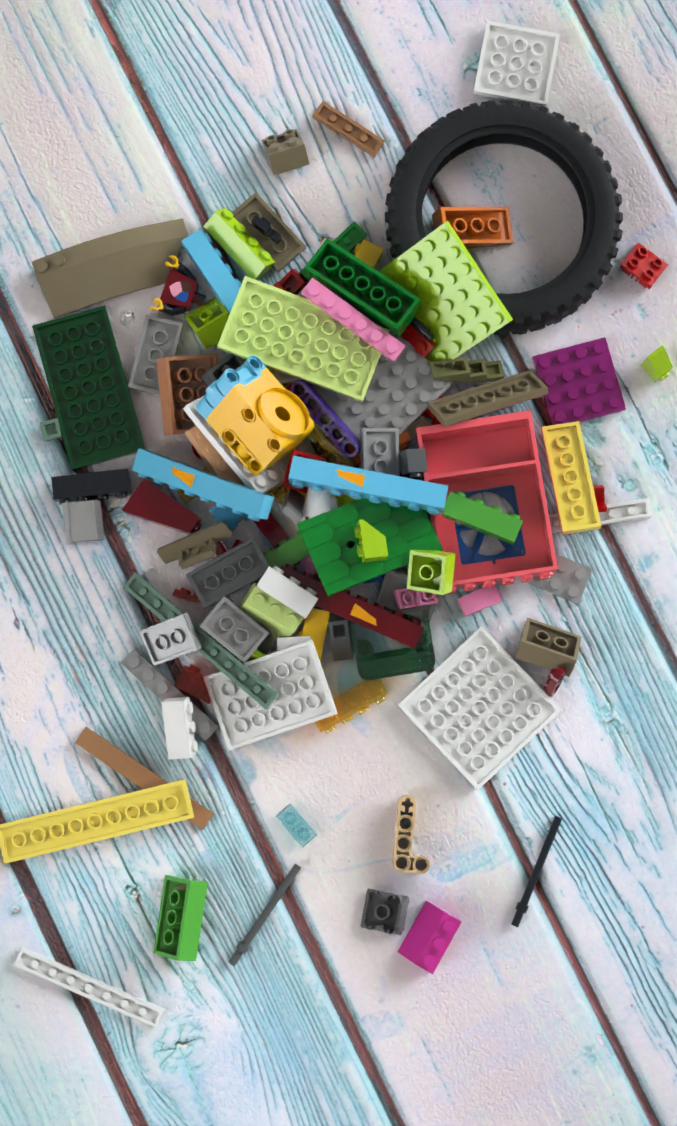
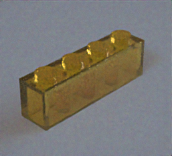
(353, 701)

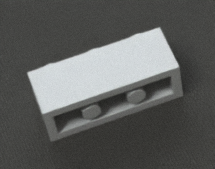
(288, 591)
(179, 727)

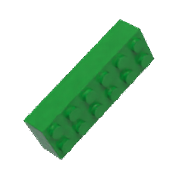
(363, 287)

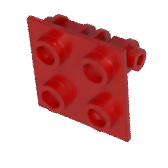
(643, 265)

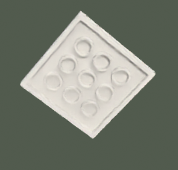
(516, 63)

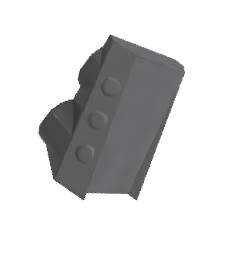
(384, 912)

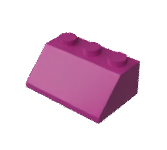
(429, 937)

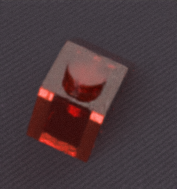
(193, 683)

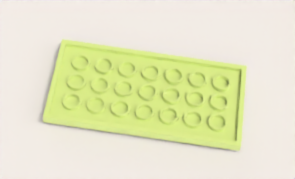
(298, 340)

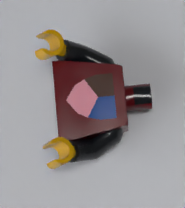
(179, 291)

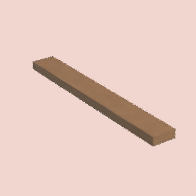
(133, 770)

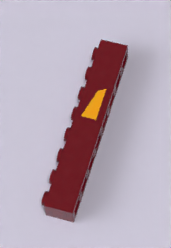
(360, 611)

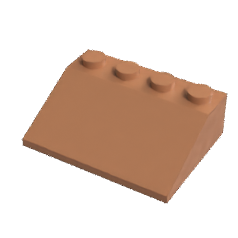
(179, 385)

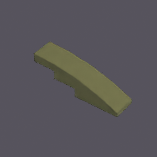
(466, 371)

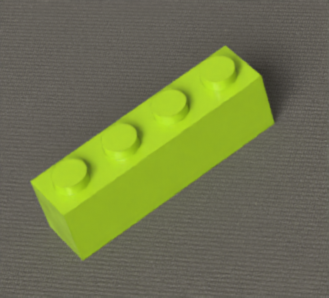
(239, 244)

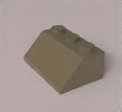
(548, 646)

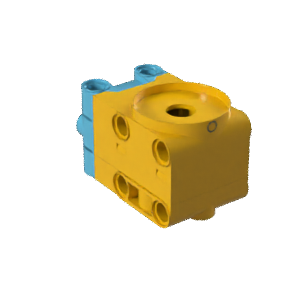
(255, 415)

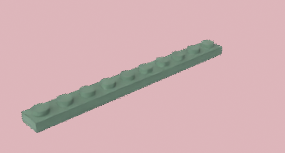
(211, 649)

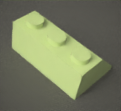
(270, 612)

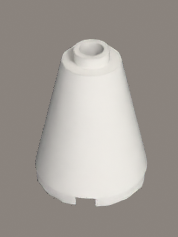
(318, 503)

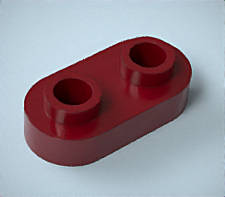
(554, 681)

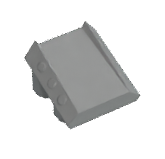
(83, 521)

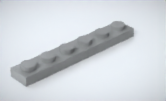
(165, 689)

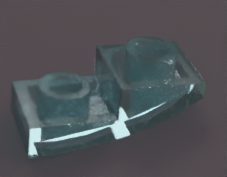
(296, 825)

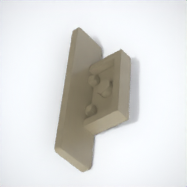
(195, 546)

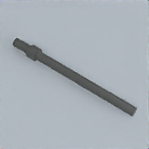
(243, 946)

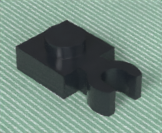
(264, 227)

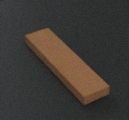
(348, 129)

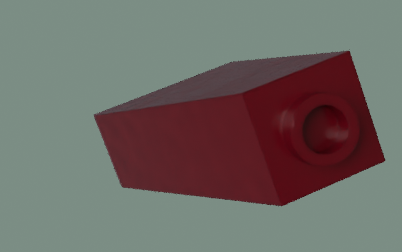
(159, 508)

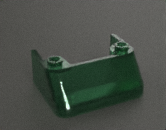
(394, 662)

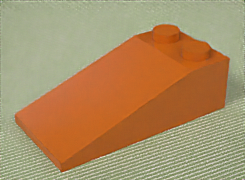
(477, 225)

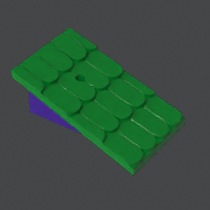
(332, 537)

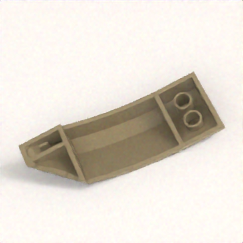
(109, 266)

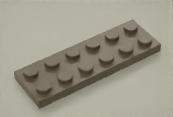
(487, 398)

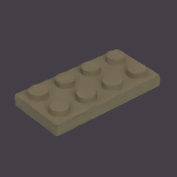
(290, 244)

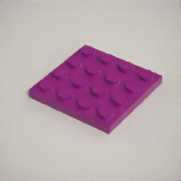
(579, 382)

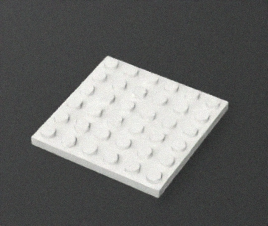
(479, 708)

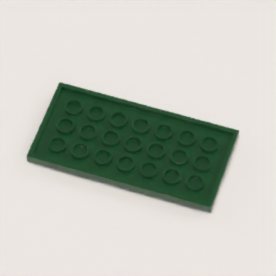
(88, 388)

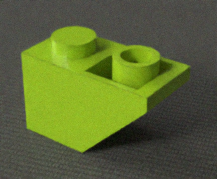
(371, 543)

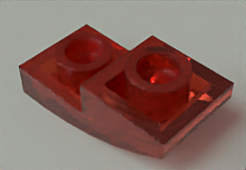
(185, 595)

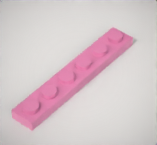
(353, 320)

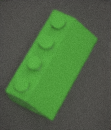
(180, 918)

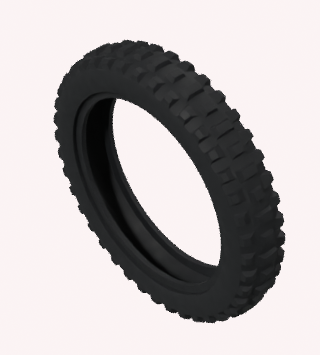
(545, 134)

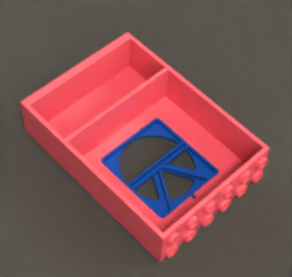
(498, 458)

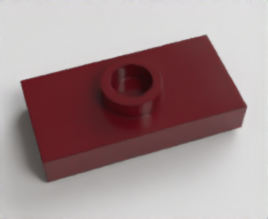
(271, 530)

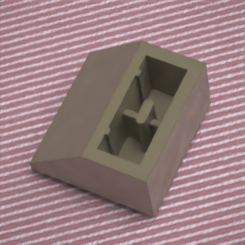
(285, 151)

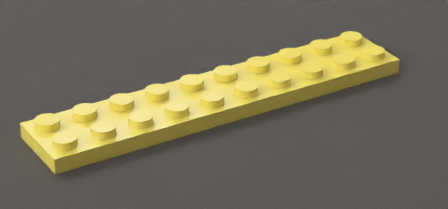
(95, 821)

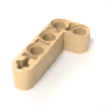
(407, 833)

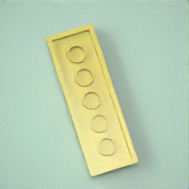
(571, 477)

